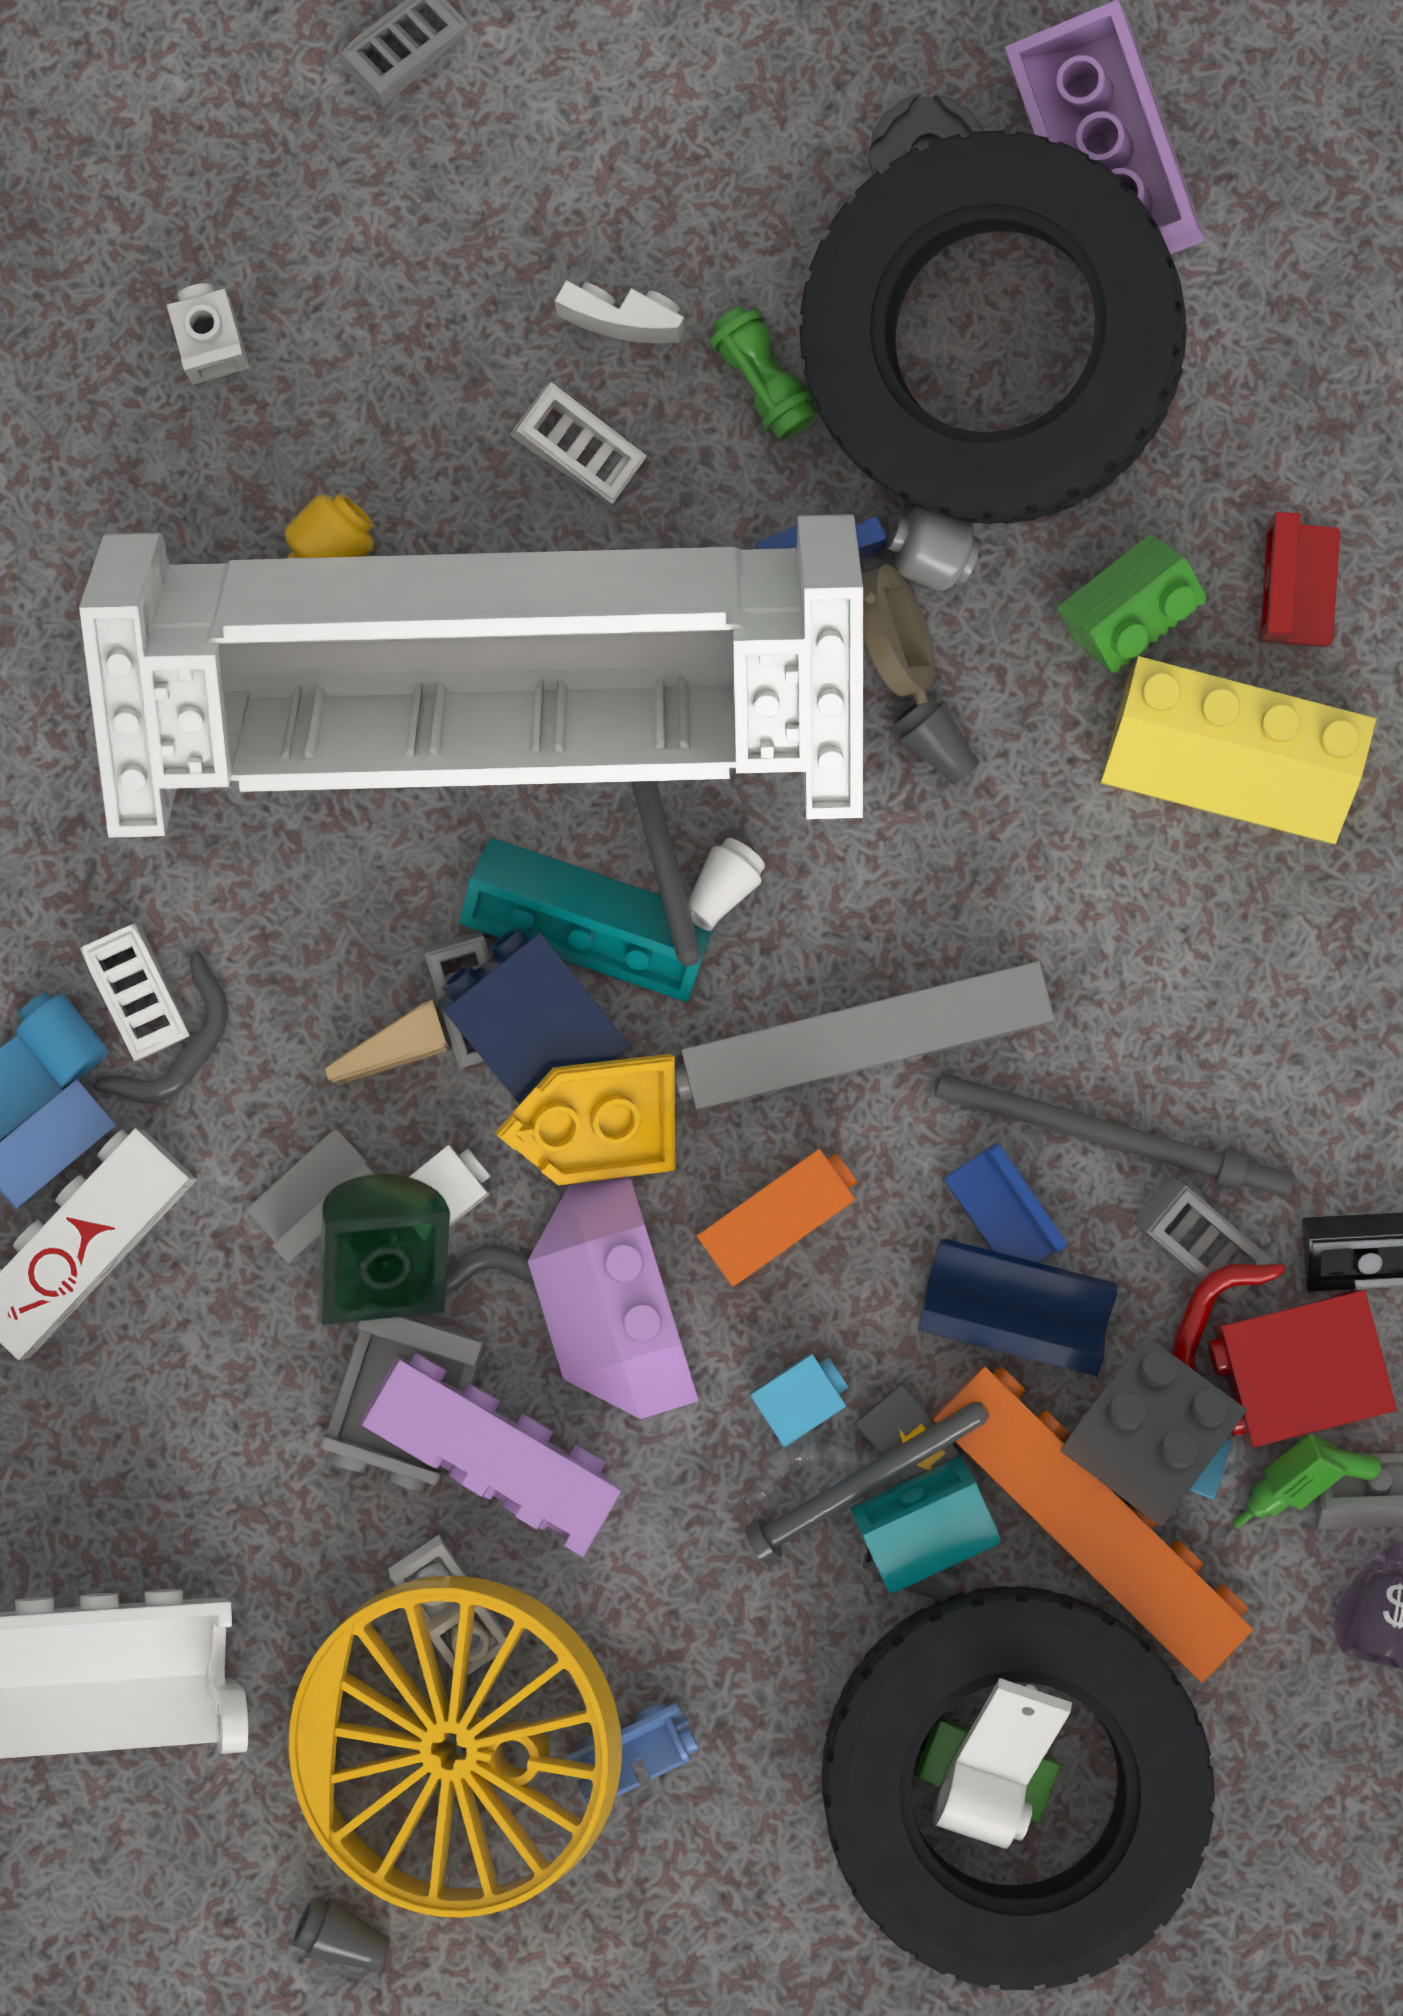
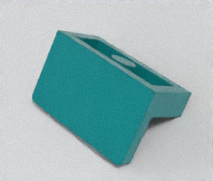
(926, 1524)

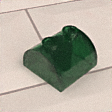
(382, 1250)

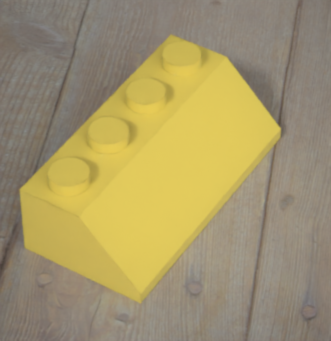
(1237, 750)

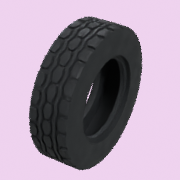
(904, 222)
(1043, 1928)

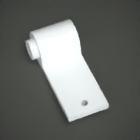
(990, 1772)

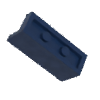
(1017, 1306)

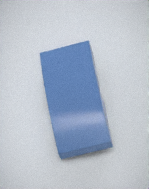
(50, 1143)

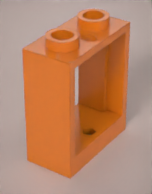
(779, 1215)

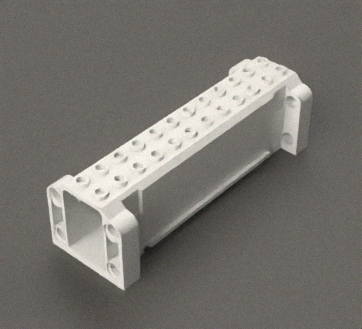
(475, 670)

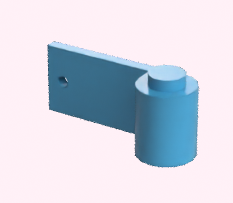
(44, 1058)

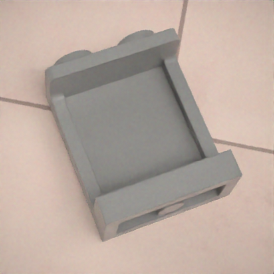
(372, 1355)

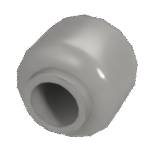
(933, 548)

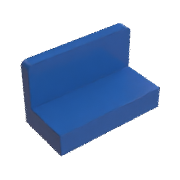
(1004, 1207)

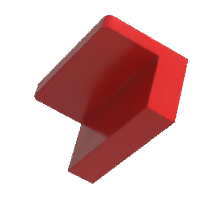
(1299, 582)

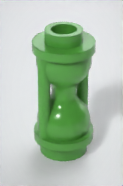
(778, 395)

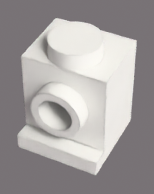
(212, 353)

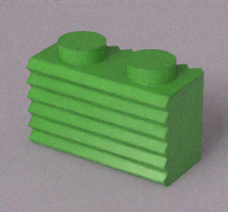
(1132, 603)

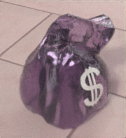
(1371, 1611)

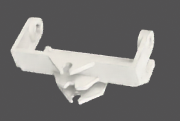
(117, 1675)

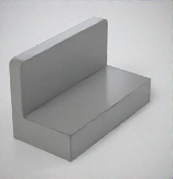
(294, 1203)

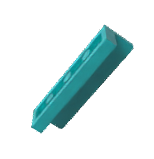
(581, 917)

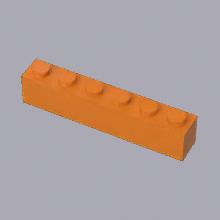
(1097, 1527)

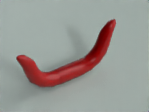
(1204, 1297)

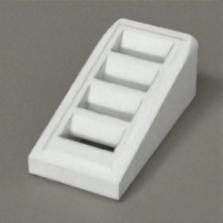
(546, 447)
(117, 942)

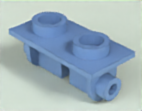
(651, 1739)

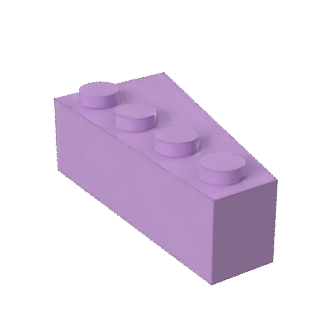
(492, 1451)

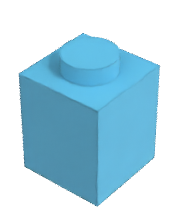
(800, 1397)

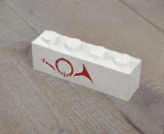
(86, 1237)

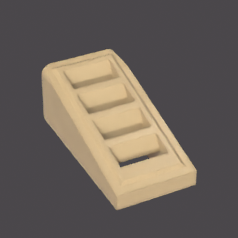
(405, 1041)

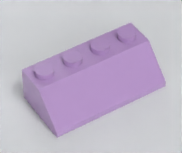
(1094, 93)

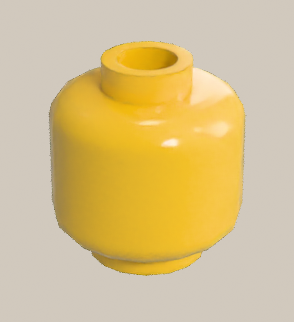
(330, 529)

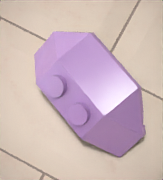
(609, 1301)

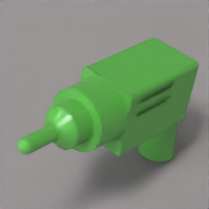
(1303, 1475)

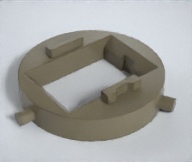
(897, 633)

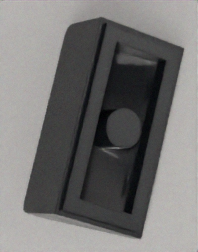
(1353, 1251)

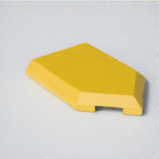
(598, 1120)

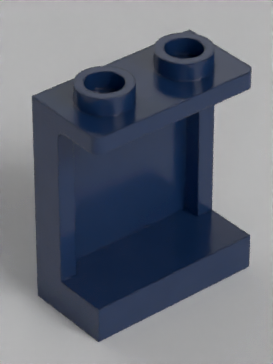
(528, 1013)

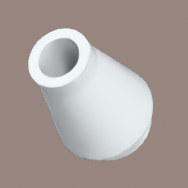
(725, 880)

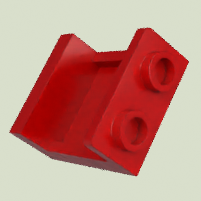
(1304, 1368)

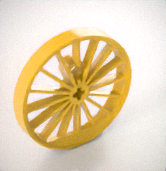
(317, 1725)

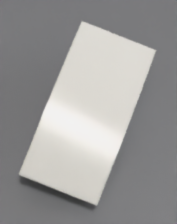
(639, 319)
(443, 1616)

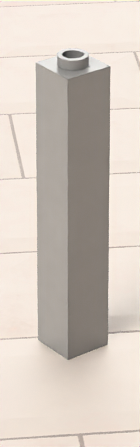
(864, 1037)

